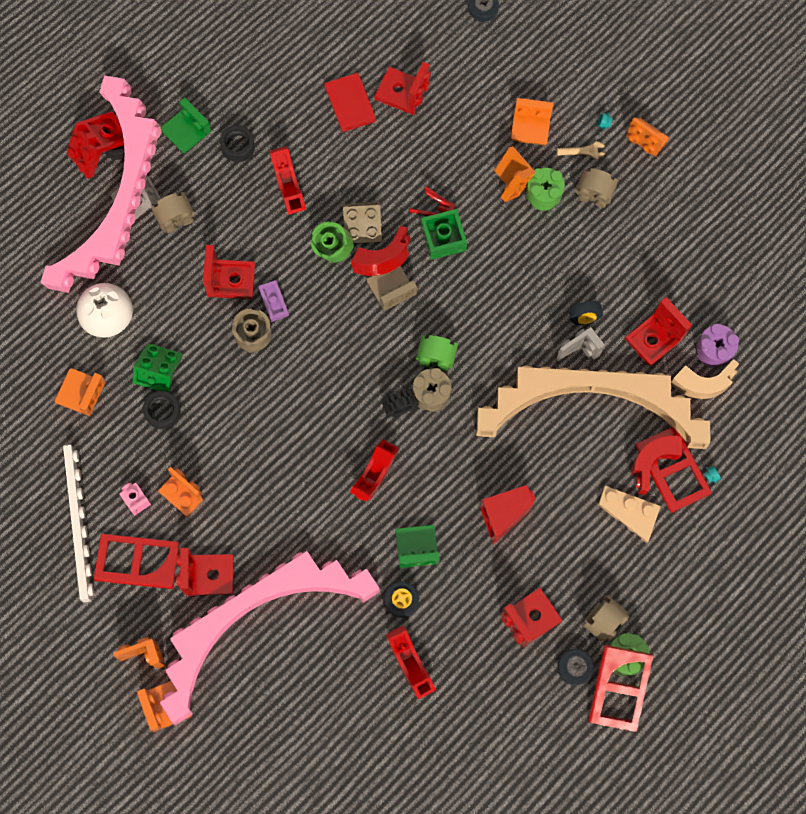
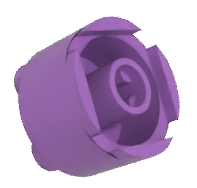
(724, 339)

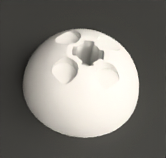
(108, 317)

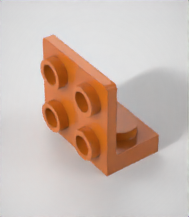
(531, 121)
(646, 136)
(514, 173)
(80, 391)
(180, 493)
(148, 647)
(153, 710)

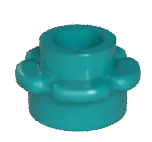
(604, 120)
(712, 474)

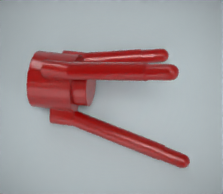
(444, 206)

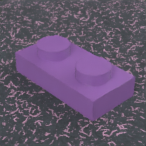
(273, 301)

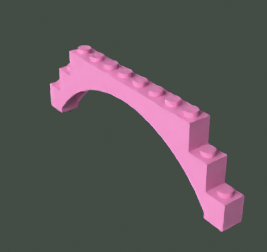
(110, 238)
(202, 634)

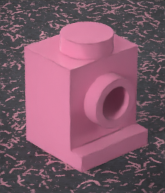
(139, 502)

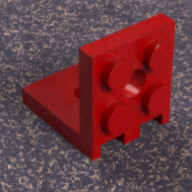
(412, 88)
(91, 141)
(219, 272)
(666, 326)
(194, 573)
(521, 625)

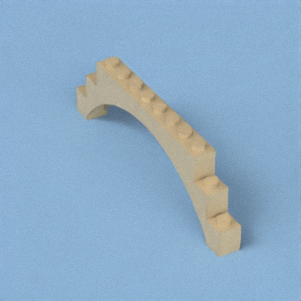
(641, 388)

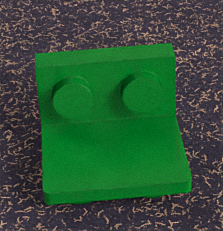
(186, 127)
(156, 367)
(417, 546)

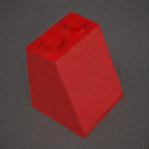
(506, 510)

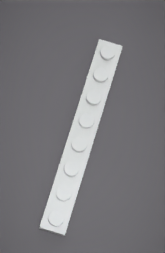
(79, 531)

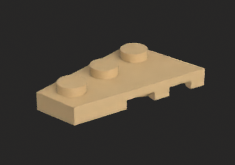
(631, 511)

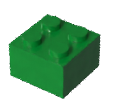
(443, 234)

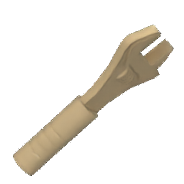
(591, 150)

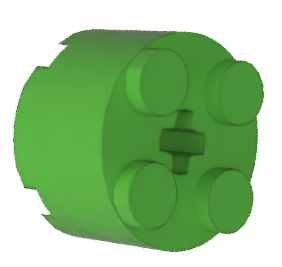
(545, 179)
(322, 244)
(436, 352)
(630, 642)

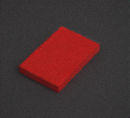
(350, 102)

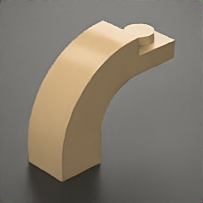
(703, 388)

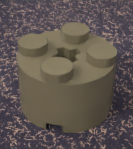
(596, 187)
(173, 211)
(254, 320)
(435, 380)
(605, 619)

